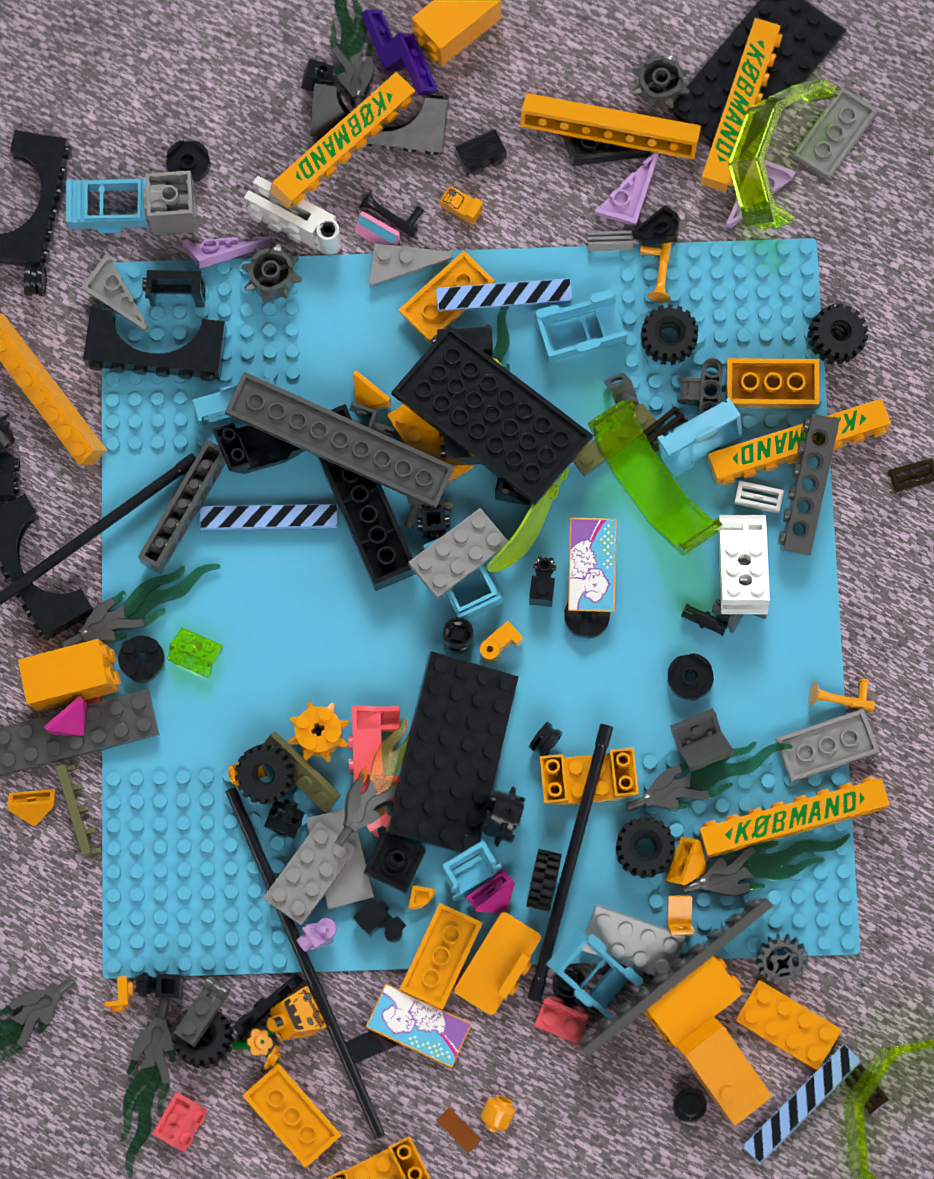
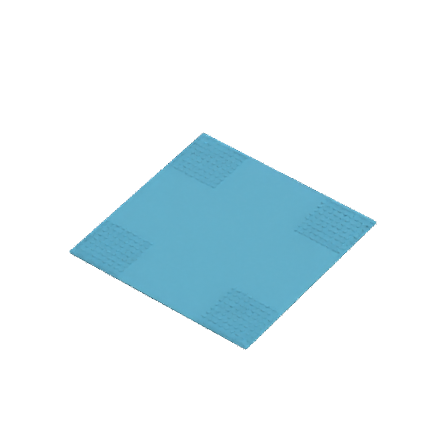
(314, 630)

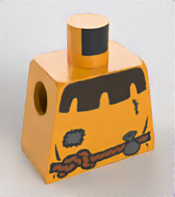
(296, 1016)

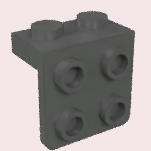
(700, 740)

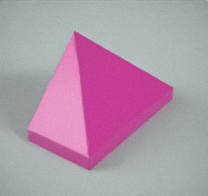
(70, 720)
(493, 894)

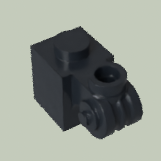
(8, 482)
(542, 584)
(376, 916)
(163, 985)

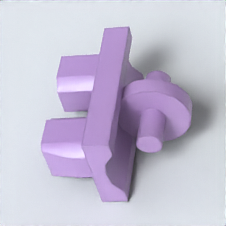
(318, 934)

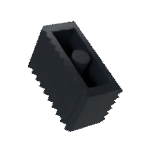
(481, 152)

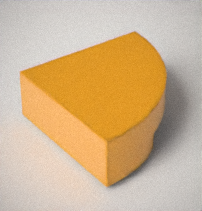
(420, 897)

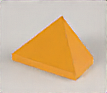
(368, 394)
(31, 805)
(687, 862)

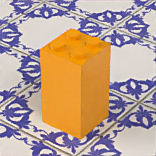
(451, 25)
(69, 672)
(694, 1001)

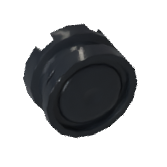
(35, 280)
(545, 739)
(562, 988)
(689, 1105)

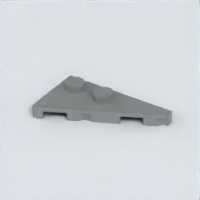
(396, 261)
(109, 289)

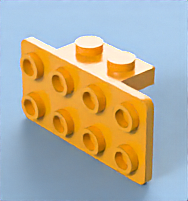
(498, 964)

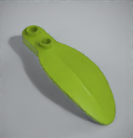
(527, 531)

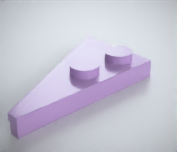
(777, 176)
(627, 201)
(222, 249)

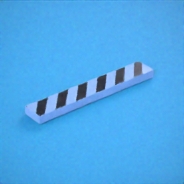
(503, 294)
(269, 517)
(802, 1104)

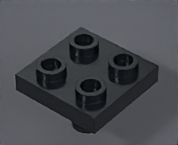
(394, 861)

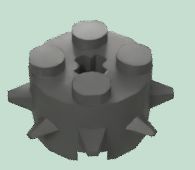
(670, 77)
(274, 261)

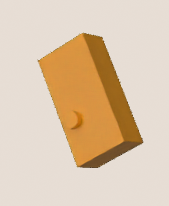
(773, 383)
(723, 1070)

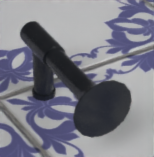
(405, 226)

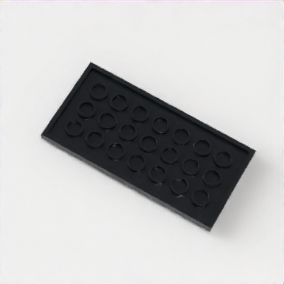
(804, 45)
(492, 415)
(452, 753)

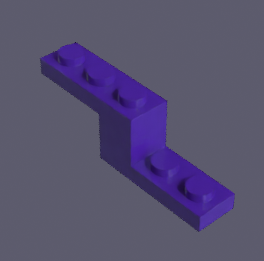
(399, 52)

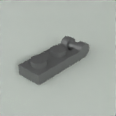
(202, 1012)

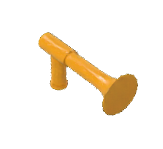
(659, 294)
(861, 702)

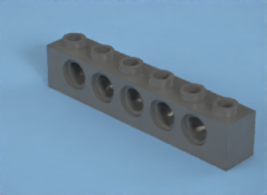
(827, 428)
(183, 508)

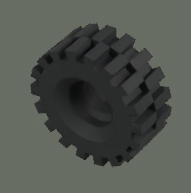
(669, 318)
(824, 341)
(283, 773)
(645, 829)
(543, 880)
(208, 1054)

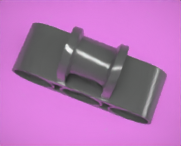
(697, 387)

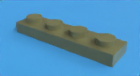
(591, 455)
(307, 778)

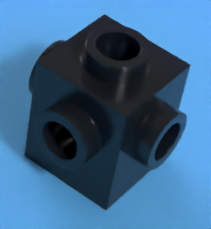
(316, 70)
(430, 516)
(284, 818)

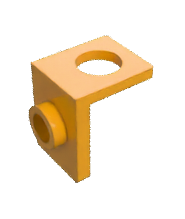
(680, 915)

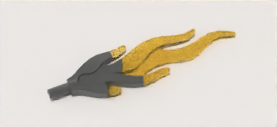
(380, 787)

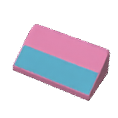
(376, 231)

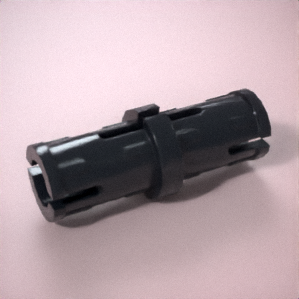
(704, 619)

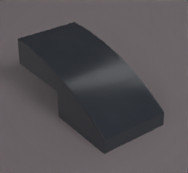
(369, 1045)

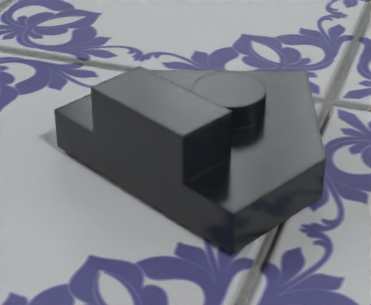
(658, 228)

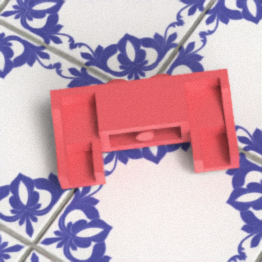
(368, 726)

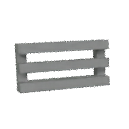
(610, 240)

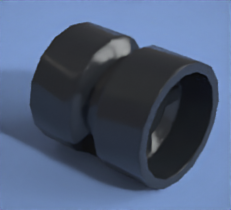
(458, 635)

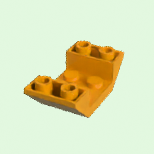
(566, 777)
(396, 1162)

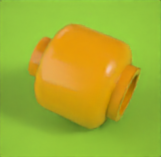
(497, 1113)

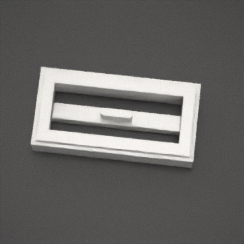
(756, 505)

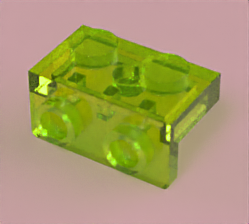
(194, 652)

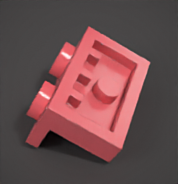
(561, 1020)
(180, 1122)

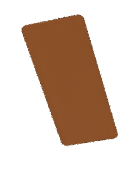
(459, 1130)

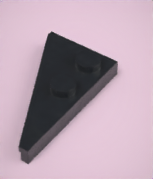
(589, 152)
(263, 1006)

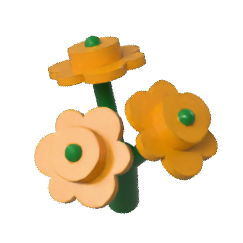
(259, 1044)

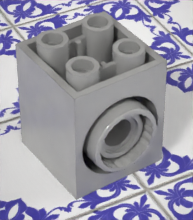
(170, 202)

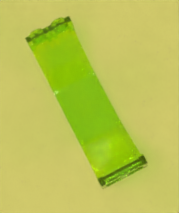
(750, 149)
(649, 481)
(858, 1096)

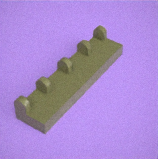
(76, 812)

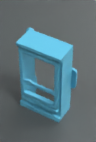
(77, 205)
(607, 316)
(213, 406)
(699, 436)
(478, 606)
(472, 872)
(608, 985)

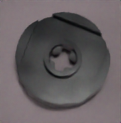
(189, 149)
(586, 628)
(687, 664)
(151, 667)

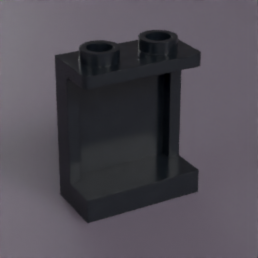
(174, 283)

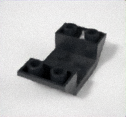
(252, 449)

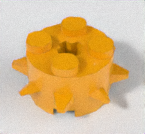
(331, 736)

